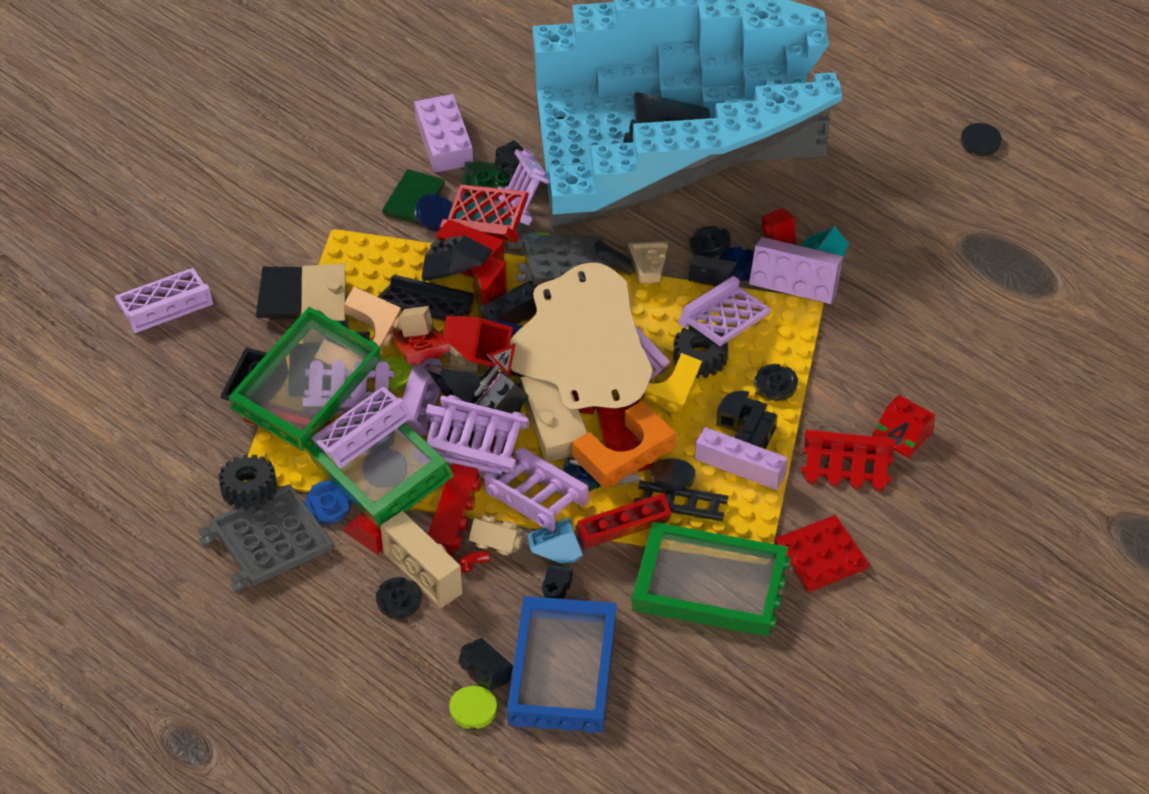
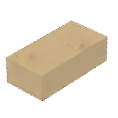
(324, 289)
(552, 421)
(421, 559)

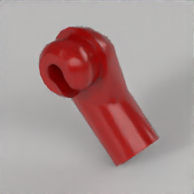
(472, 558)

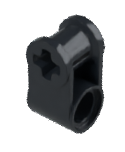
(556, 582)

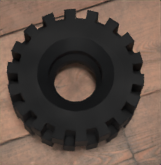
(712, 359)
(251, 492)

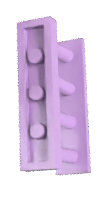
(526, 179)
(436, 415)
(483, 455)
(542, 472)

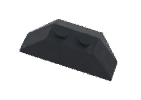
(453, 257)

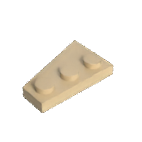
(648, 260)

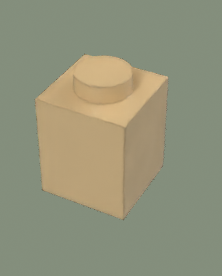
(415, 321)

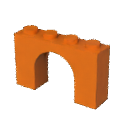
(610, 466)

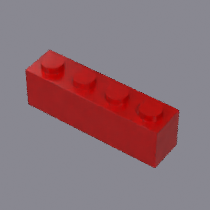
(454, 507)
(622, 521)

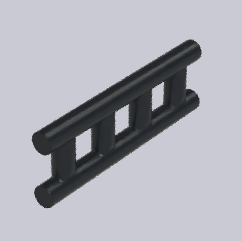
(693, 495)

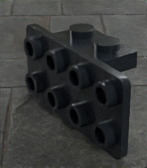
(659, 109)

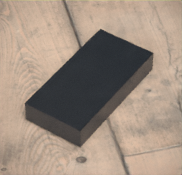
(614, 257)

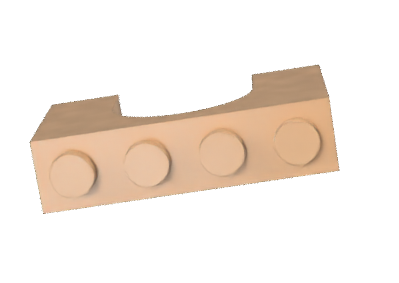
(376, 313)

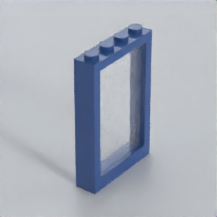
(562, 664)

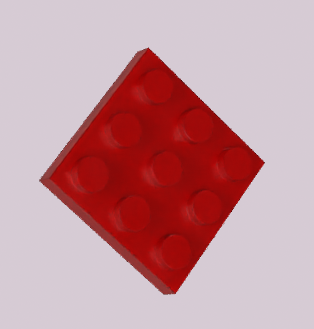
(822, 553)

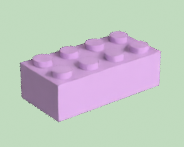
(443, 133)
(796, 270)

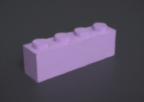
(418, 394)
(741, 458)

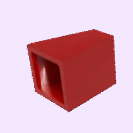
(476, 337)

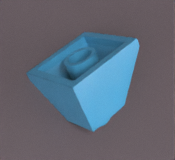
(558, 545)

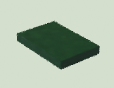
(484, 175)
(408, 192)

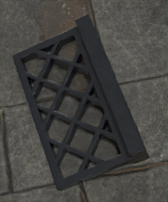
(441, 300)

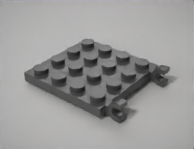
(554, 255)
(268, 537)

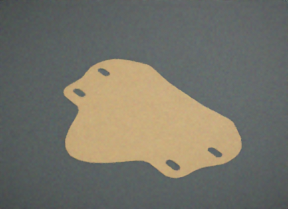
(584, 340)

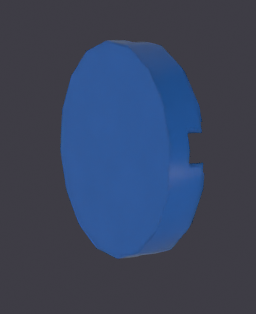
(327, 502)

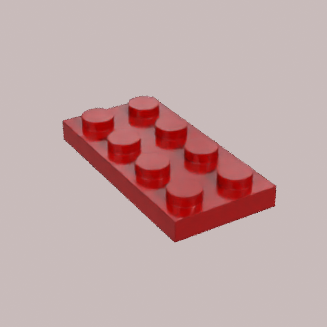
(420, 347)
(615, 433)

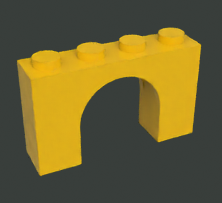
(675, 390)

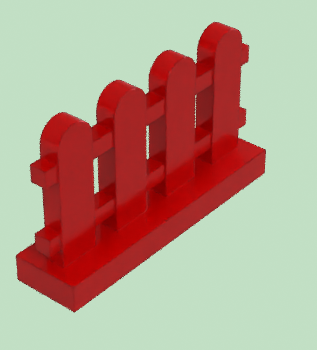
(847, 446)

